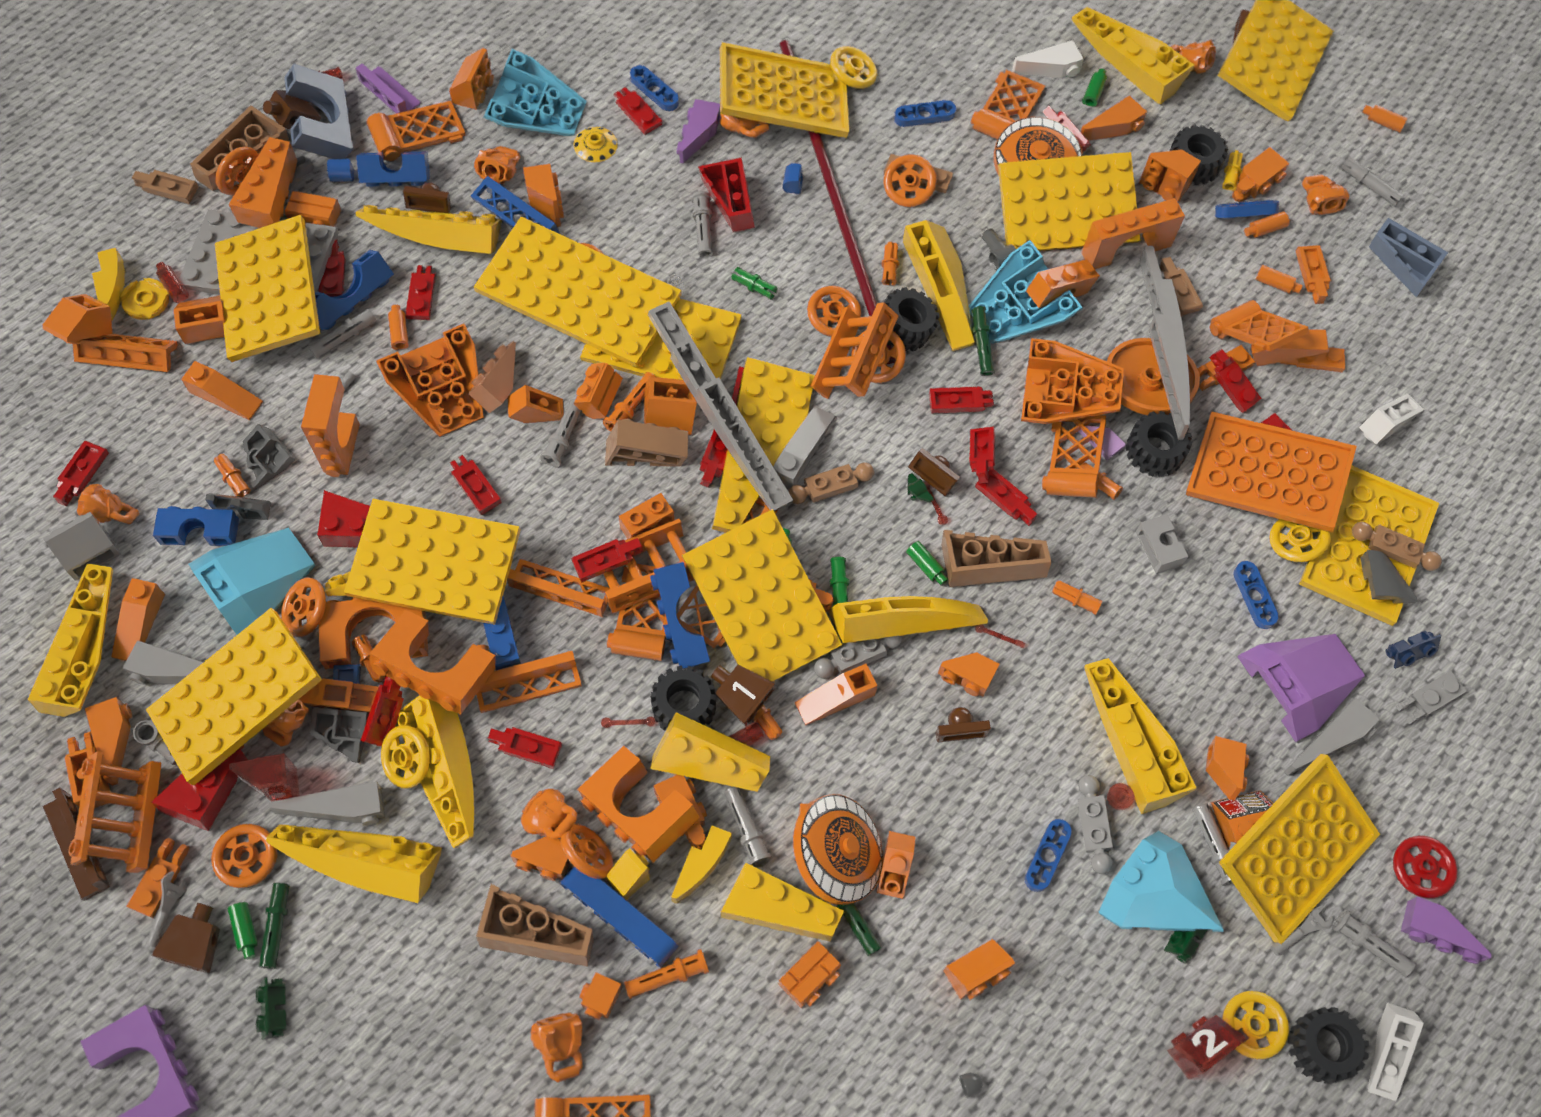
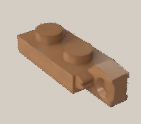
(166, 185)
(1185, 292)

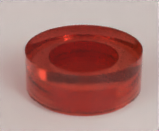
(1120, 796)

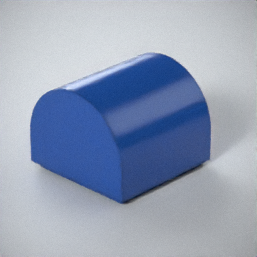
(340, 170)
(793, 178)

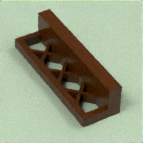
(63, 820)

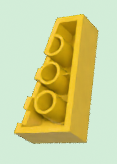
(709, 755)
(772, 903)

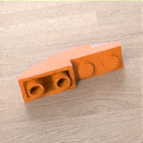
(340, 695)

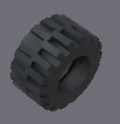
(1206, 143)
(918, 310)
(1150, 457)
(683, 681)
(1349, 1038)

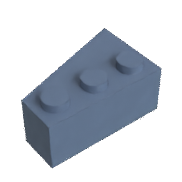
(1407, 254)

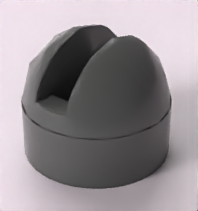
(972, 1082)

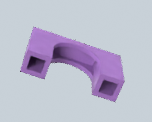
(138, 1032)

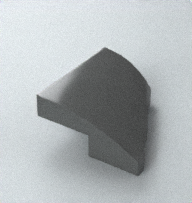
(261, 449)
(247, 507)
(1385, 579)
(332, 728)

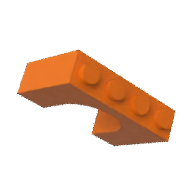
(1157, 223)
(328, 430)
(341, 619)
(450, 688)
(648, 833)

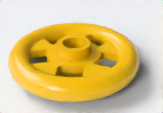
(853, 67)
(1295, 554)
(405, 756)
(1272, 1011)

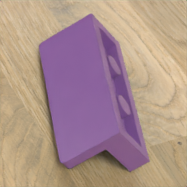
(387, 89)

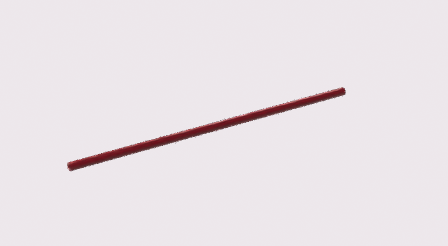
(841, 214)

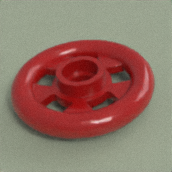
(1413, 882)

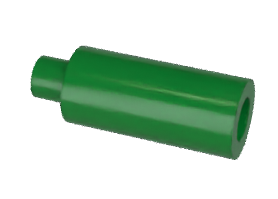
(1095, 88)
(927, 562)
(243, 929)

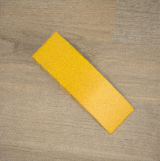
(110, 280)
(701, 863)

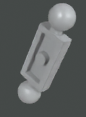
(854, 655)
(1095, 824)

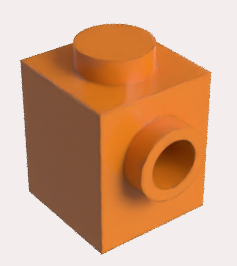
(600, 996)

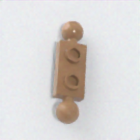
(831, 483)
(1397, 546)

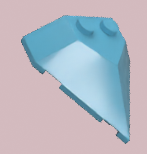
(1159, 890)

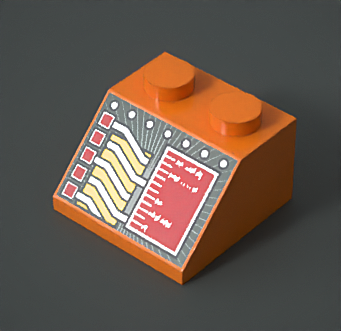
(1239, 815)

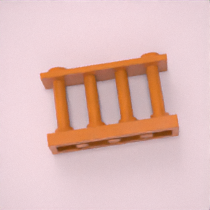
(867, 356)
(641, 587)
(139, 829)

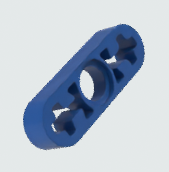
(652, 80)
(930, 107)
(1244, 209)
(1269, 608)
(1062, 841)

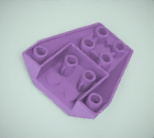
(1306, 677)

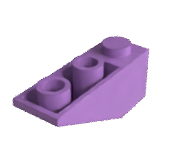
(700, 128)
(1436, 925)

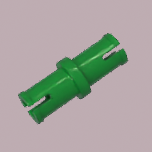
(754, 283)
(839, 580)

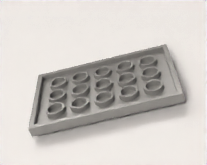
(201, 266)

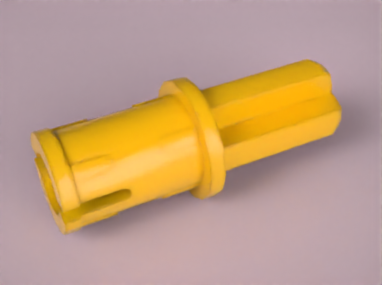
(1232, 171)

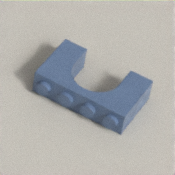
(327, 93)

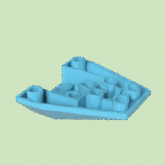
(534, 99)
(1010, 307)
(252, 575)

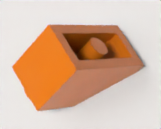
(534, 405)

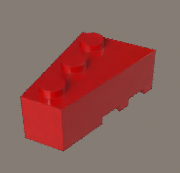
(729, 189)
(341, 521)
(203, 801)

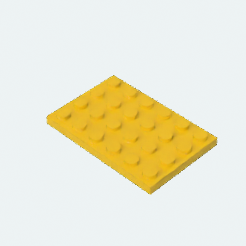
(1276, 55)
(782, 90)
(1061, 197)
(266, 288)
(709, 328)
(433, 561)
(1339, 568)
(762, 598)
(232, 696)
(1300, 848)

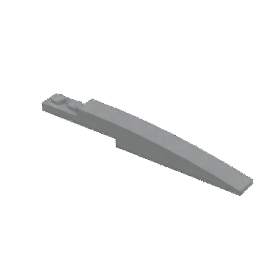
(1168, 340)
(719, 407)

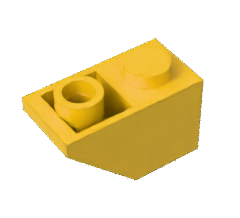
(629, 874)

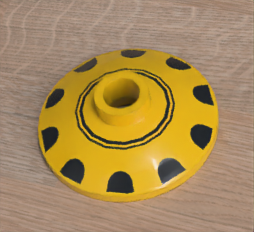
(595, 150)

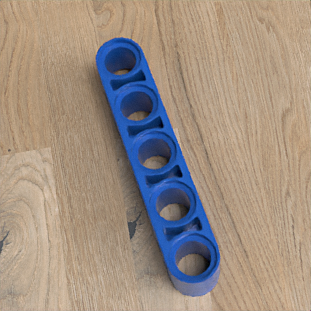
(621, 915)

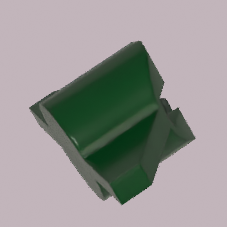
(918, 489)

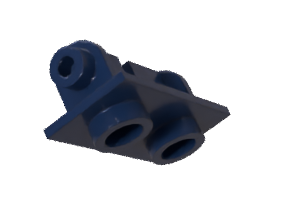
(1422, 645)

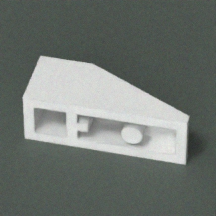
(1053, 61)
(1390, 418)
(1393, 1050)

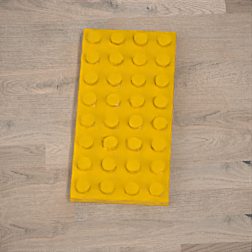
(576, 290)

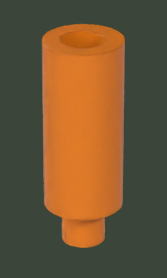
(1385, 117)
(1267, 225)
(1278, 279)
(398, 328)

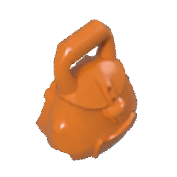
(1199, 54)
(743, 126)
(497, 164)
(1324, 195)
(104, 505)
(282, 727)
(548, 814)
(558, 1040)

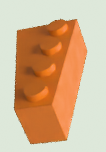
(266, 185)

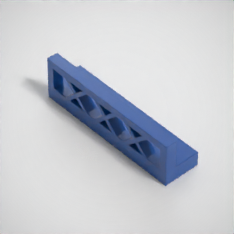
(515, 204)

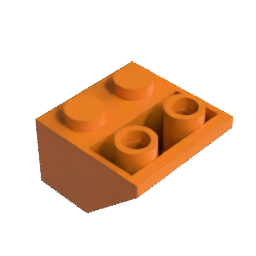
(472, 80)
(1169, 173)
(542, 192)
(79, 319)
(200, 319)
(669, 404)
(977, 968)

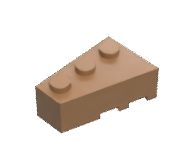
(646, 443)

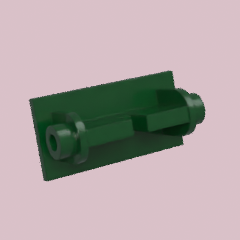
(1183, 944)
(269, 996)

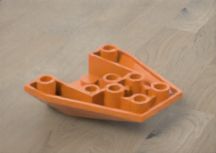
(437, 380)
(1068, 384)

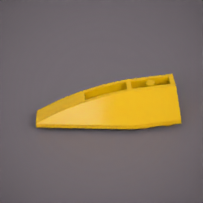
(1139, 57)
(437, 229)
(941, 279)
(902, 616)
(76, 647)
(1139, 740)
(449, 771)
(363, 860)

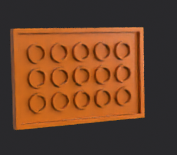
(1272, 471)

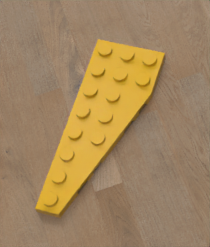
(774, 406)

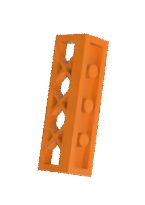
(126, 352)
(556, 592)
(529, 671)

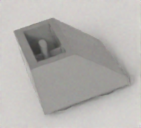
(80, 544)

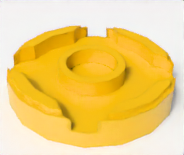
(142, 305)

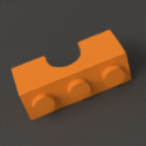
(1052, 283)

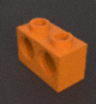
(646, 516)

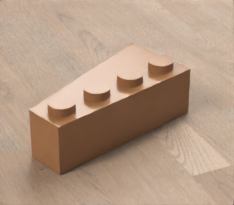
(248, 130)
(992, 559)
(531, 930)

